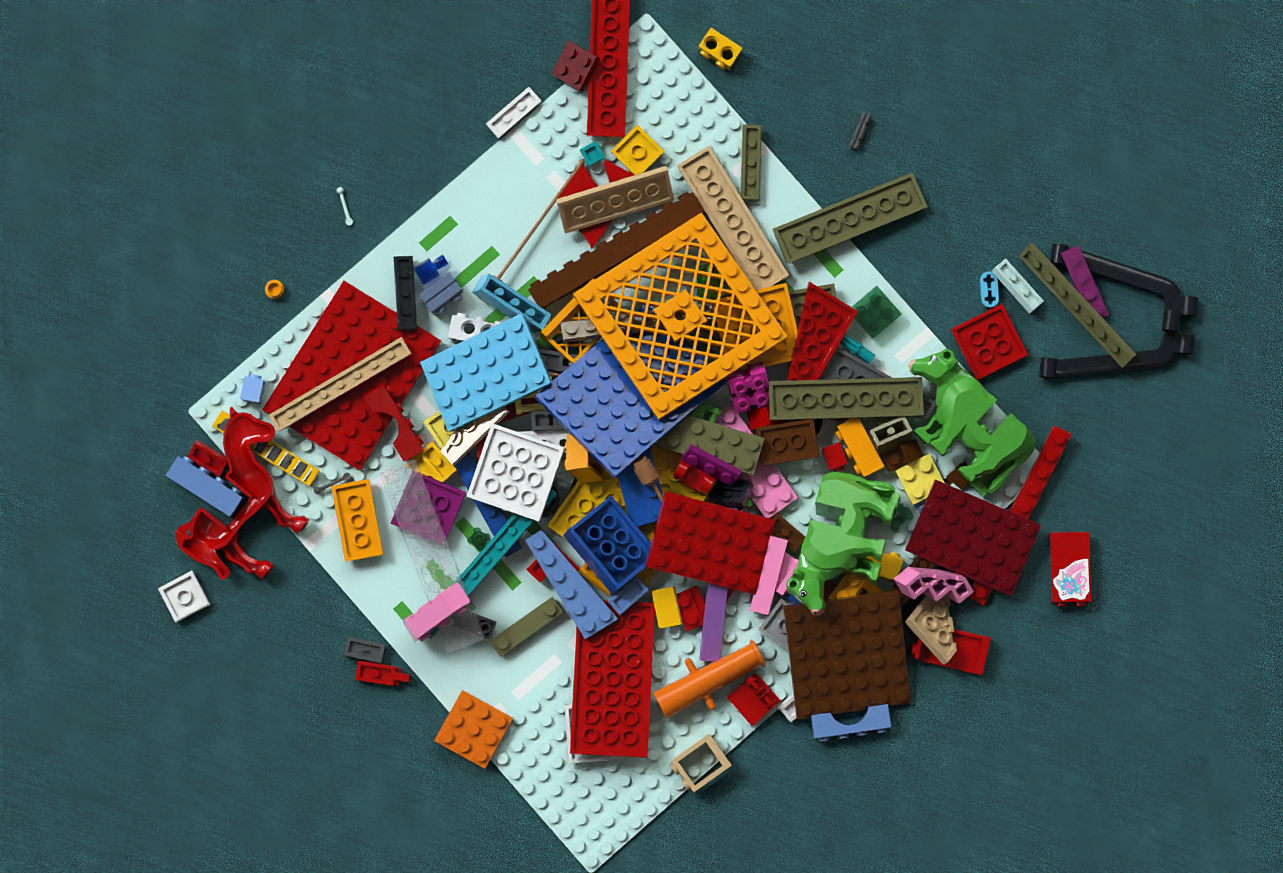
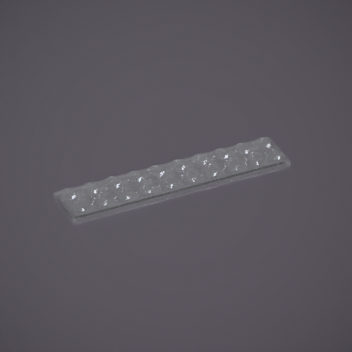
(429, 549)

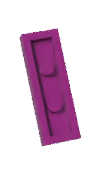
(711, 465)

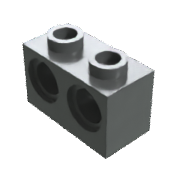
(544, 421)

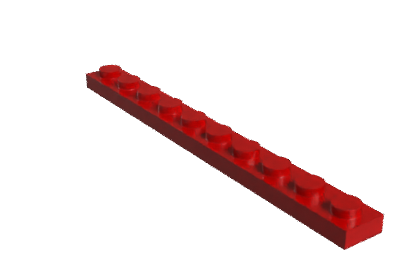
(1031, 489)

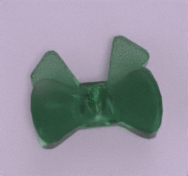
(904, 514)

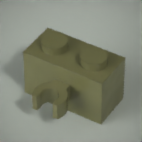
(890, 434)

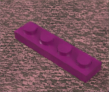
(1083, 279)

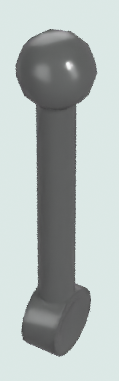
(317, 490)

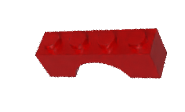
(381, 401)

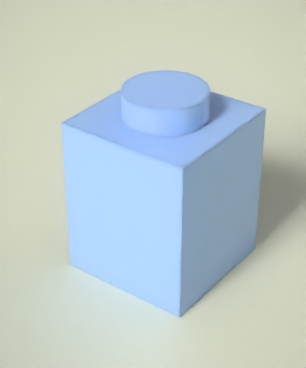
(252, 389)

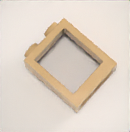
(717, 752)

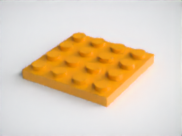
(779, 304)

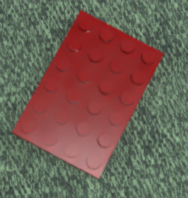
(710, 543)

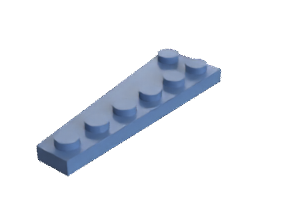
(575, 593)

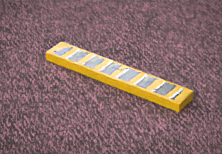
(276, 455)

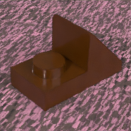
(902, 455)

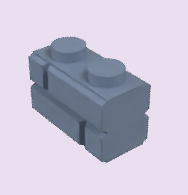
(441, 294)

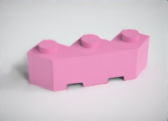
(933, 584)
(436, 612)

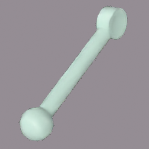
(349, 221)

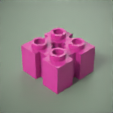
(749, 387)

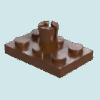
(788, 442)

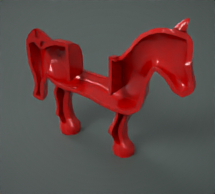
(248, 475)

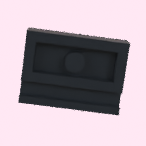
(728, 495)

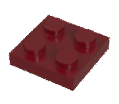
(575, 66)

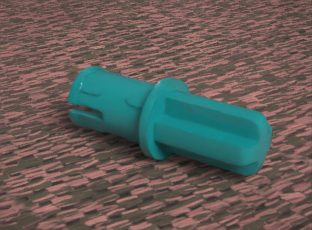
(857, 349)

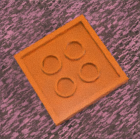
(473, 729)

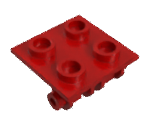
(753, 699)

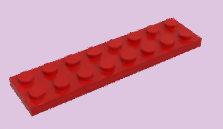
(609, 79)

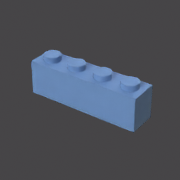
(204, 486)

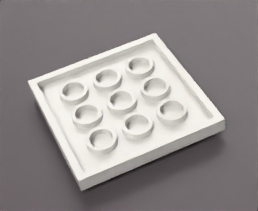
(515, 472)

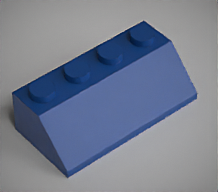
(640, 500)

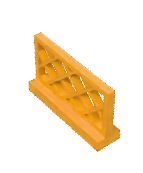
(565, 315)

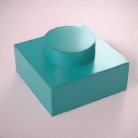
(592, 153)

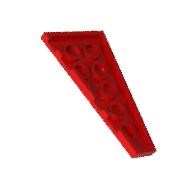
(819, 332)

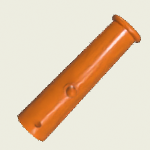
(703, 682)

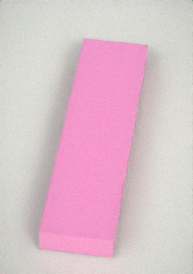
(771, 568)

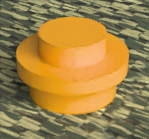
(274, 289)

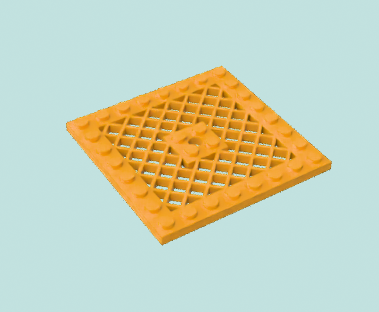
(697, 230)

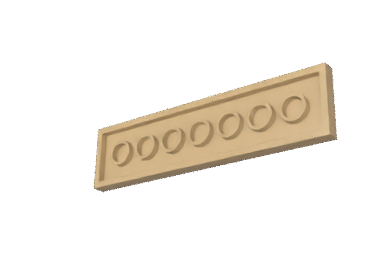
(732, 219)

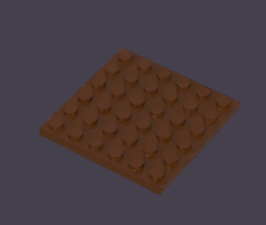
(847, 654)

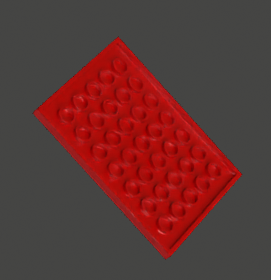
(343, 336)

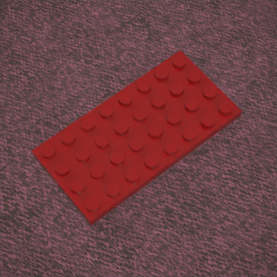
(614, 686)

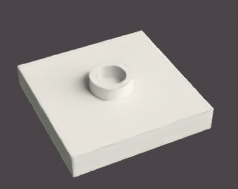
(184, 596)

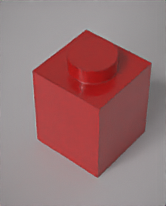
(834, 457)

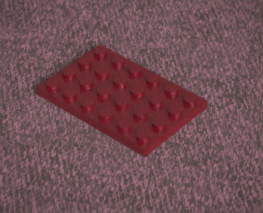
(972, 537)

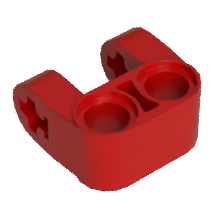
(693, 478)

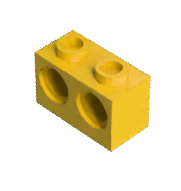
(723, 45)

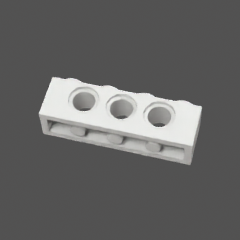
(459, 322)

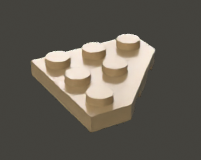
(934, 627)

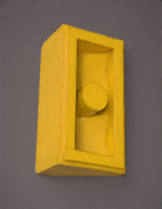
(666, 607)

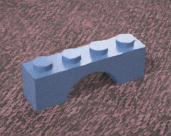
(875, 718)

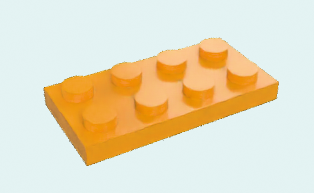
(357, 520)

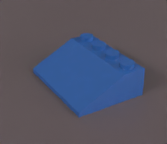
(610, 544)

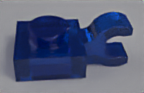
(428, 270)

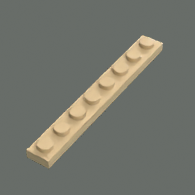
(339, 384)

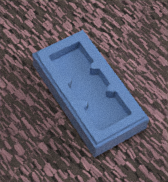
(628, 595)

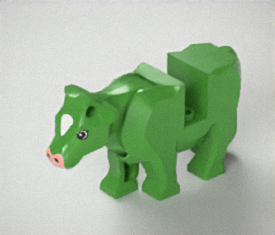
(959, 406)
(842, 548)

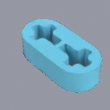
(984, 290)

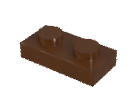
(784, 530)

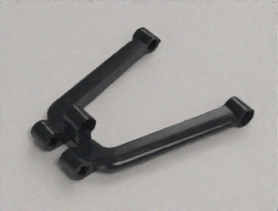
(1171, 342)

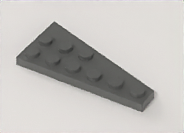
(846, 366)

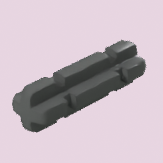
(860, 131)

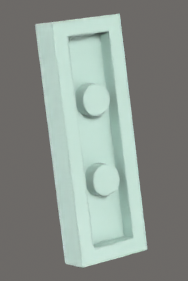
(1017, 286)

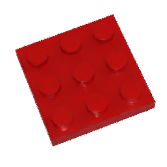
(989, 342)

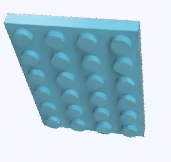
(486, 372)

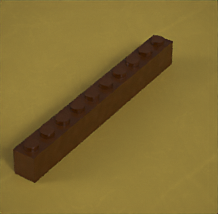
(614, 252)

